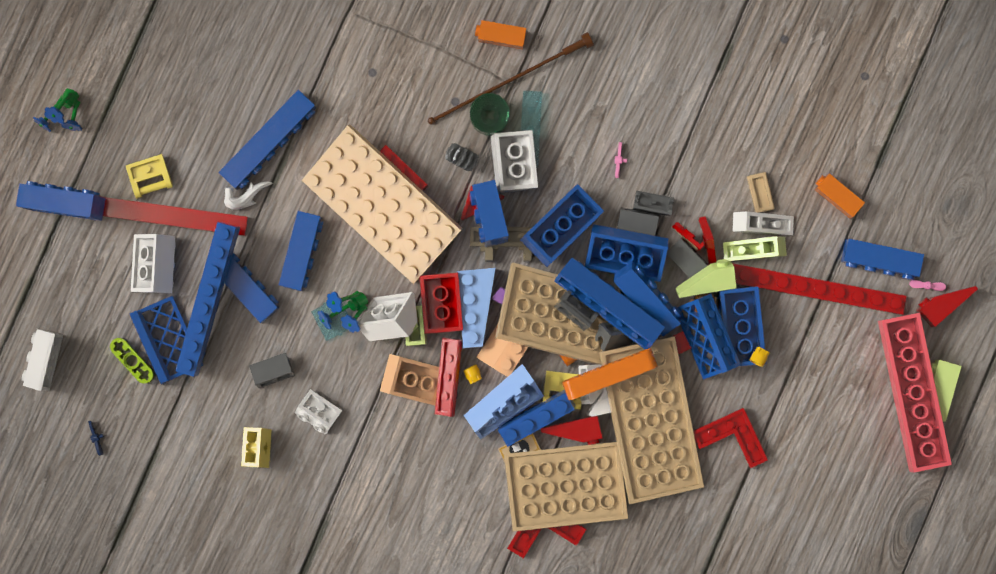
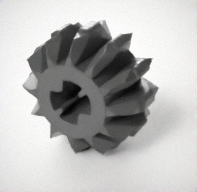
(461, 157)

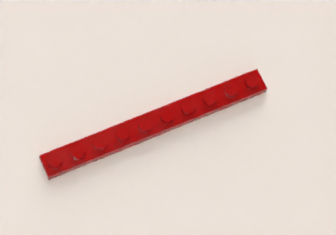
(819, 289)

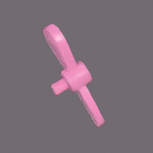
(618, 160)
(927, 285)

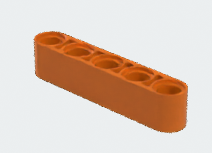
(610, 374)

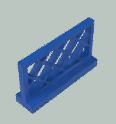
(714, 333)
(149, 342)

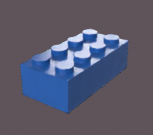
(60, 200)
(562, 225)
(615, 248)
(743, 321)

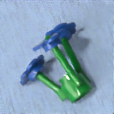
(68, 99)
(357, 301)

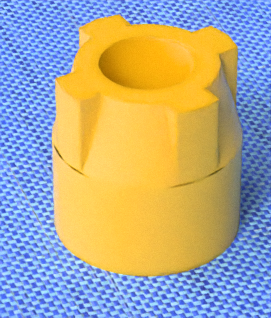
(759, 356)
(472, 374)

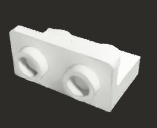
(317, 412)

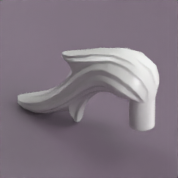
(246, 199)

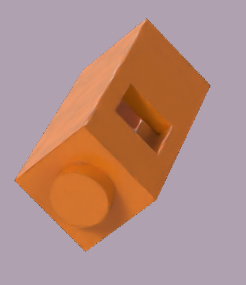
(501, 34)
(839, 195)

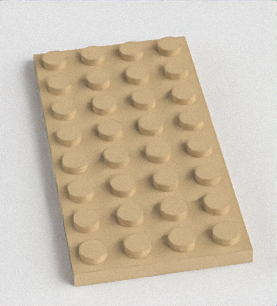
(382, 204)
(654, 426)

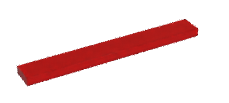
(170, 215)

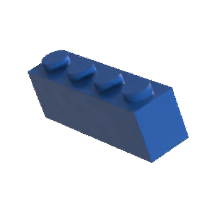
(300, 251)
(882, 258)
(249, 291)
(644, 294)
(536, 418)

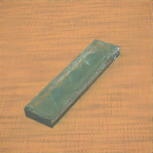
(532, 117)

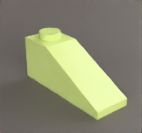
(755, 248)
(713, 278)
(945, 380)

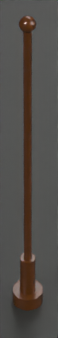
(585, 41)

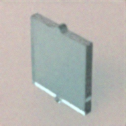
(336, 324)

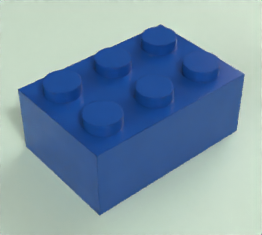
(489, 213)

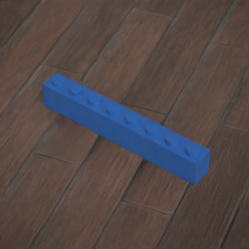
(207, 299)

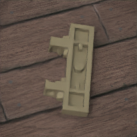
(515, 235)

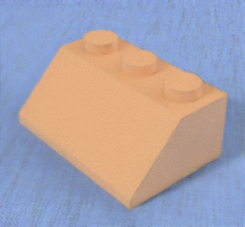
(501, 354)

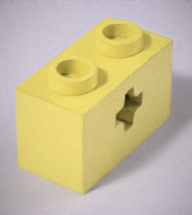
(256, 447)

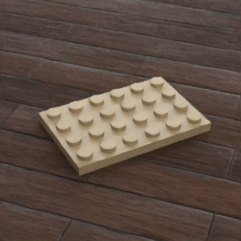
(534, 322)
(565, 486)

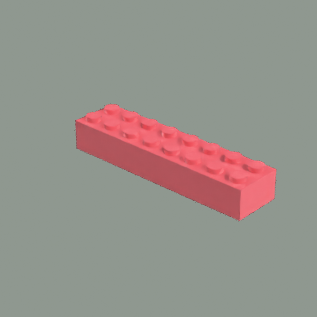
(914, 392)

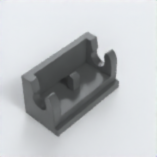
(653, 203)
(637, 221)
(686, 257)
(576, 310)
(611, 337)
(271, 370)

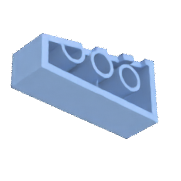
(475, 302)
(504, 402)

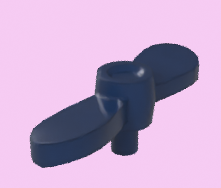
(95, 438)

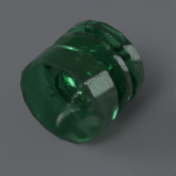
(491, 103)

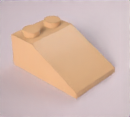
(410, 379)

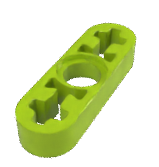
(137, 374)

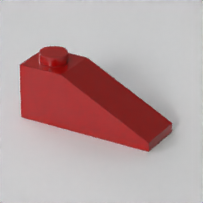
(939, 307)
(580, 430)

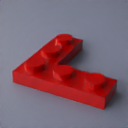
(739, 425)
(524, 539)

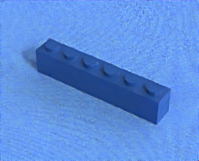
(267, 140)
(609, 303)

